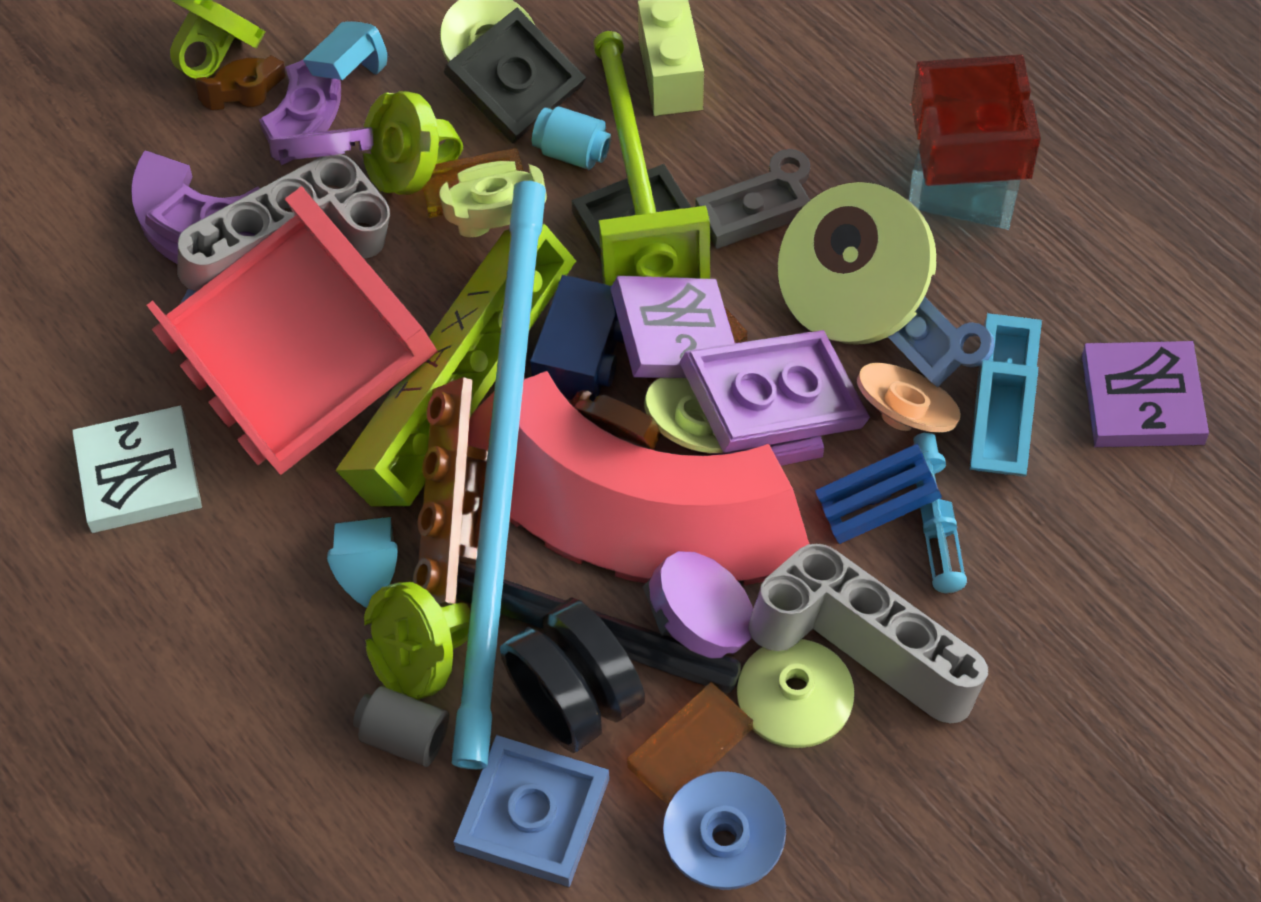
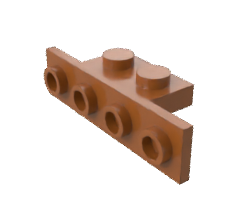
(451, 494)

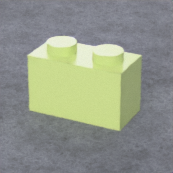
(670, 56)

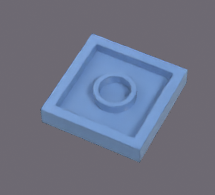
(532, 810)

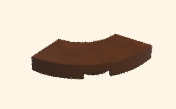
(618, 418)

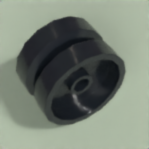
(573, 674)

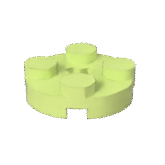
(484, 196)

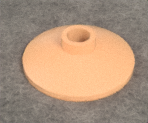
(908, 398)

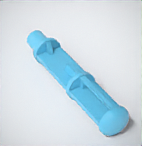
(939, 521)

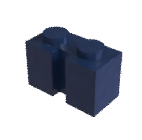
(579, 338)

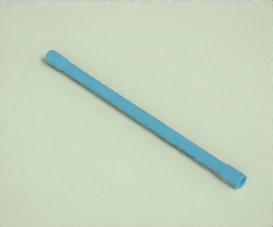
(475, 715)

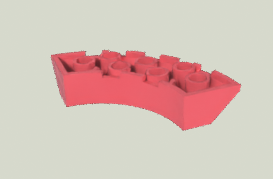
(638, 505)

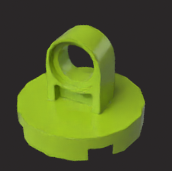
(216, 29)
(407, 142)

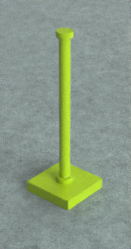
(650, 241)

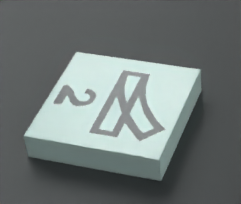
(136, 469)

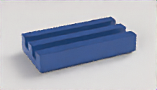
(883, 479)

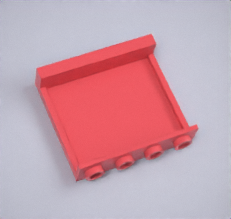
(294, 337)

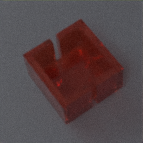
(975, 120)

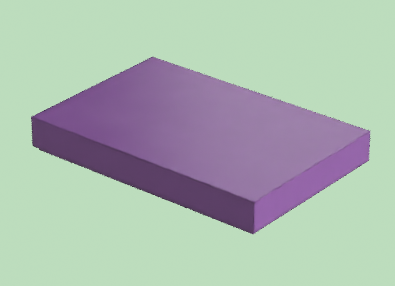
(773, 390)

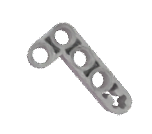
(214, 242)
(872, 626)

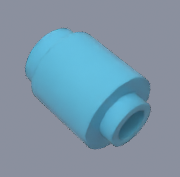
(571, 137)

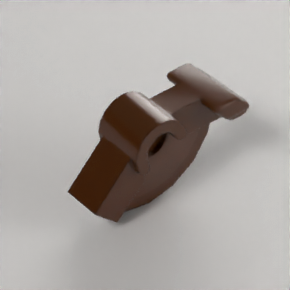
(241, 81)

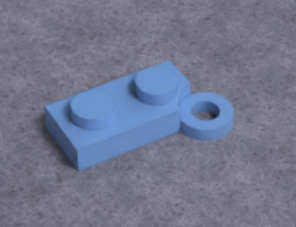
(938, 346)

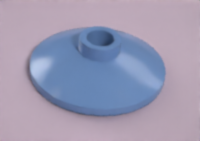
(724, 804)

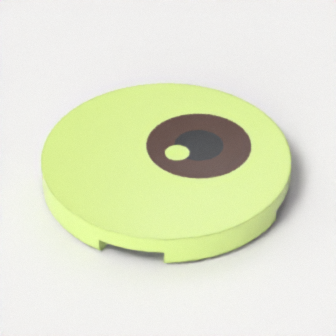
(856, 263)

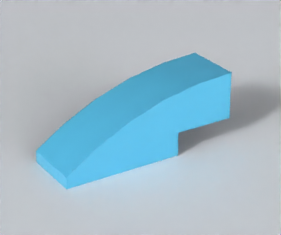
(1006, 397)

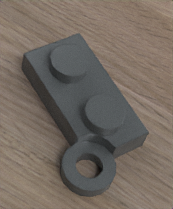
(758, 202)

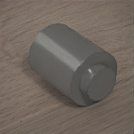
(401, 725)

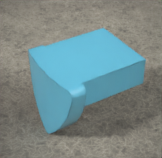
(346, 49)
(363, 557)

